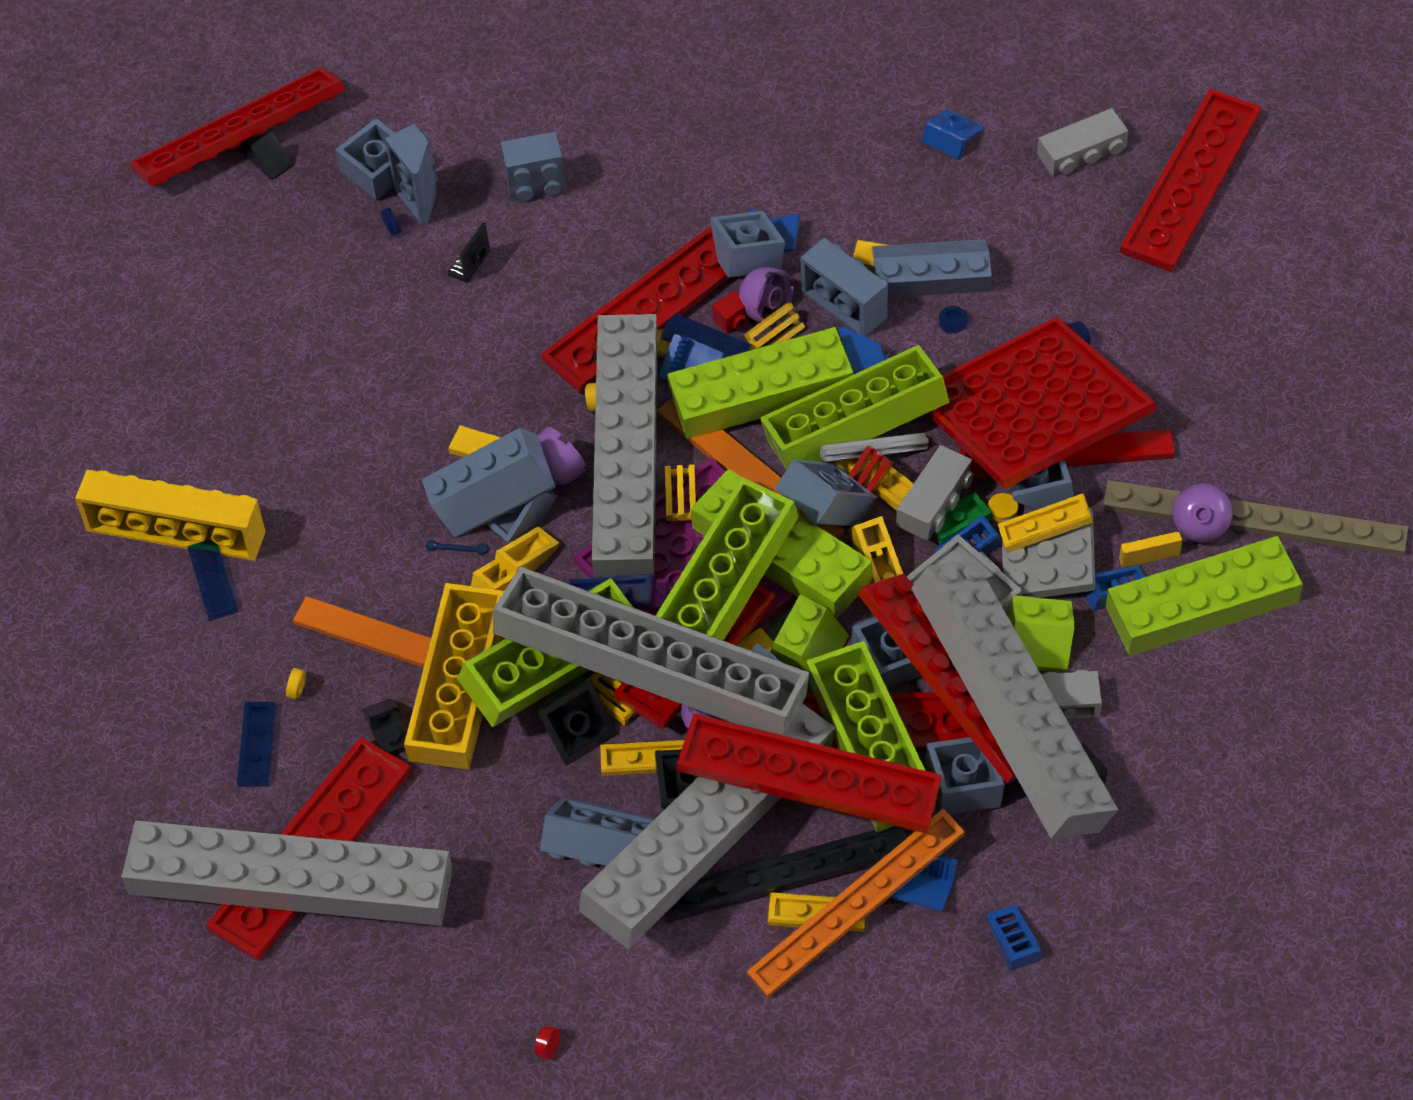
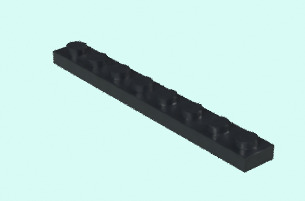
(786, 872)

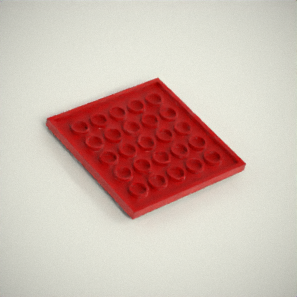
(1036, 402)

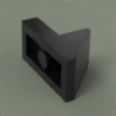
(266, 154)
(386, 726)

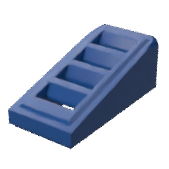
(979, 525)
(1098, 597)
(1020, 958)

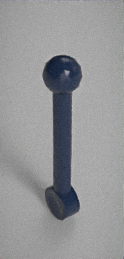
(481, 548)

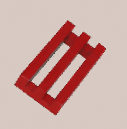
(862, 463)

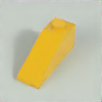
(874, 543)

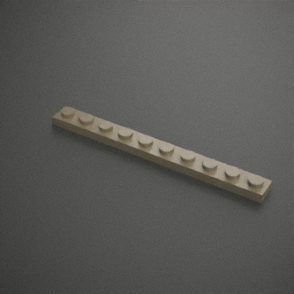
(1268, 520)

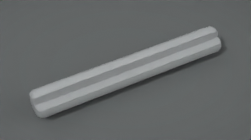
(884, 445)

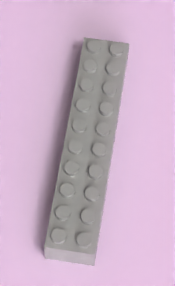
(625, 446)
(649, 652)
(1014, 700)
(681, 847)
(287, 872)

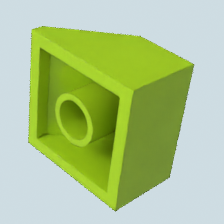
(1044, 629)
(807, 634)

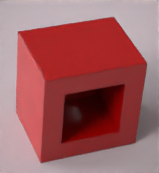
(730, 313)

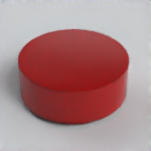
(547, 1042)

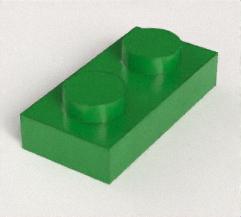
(964, 513)

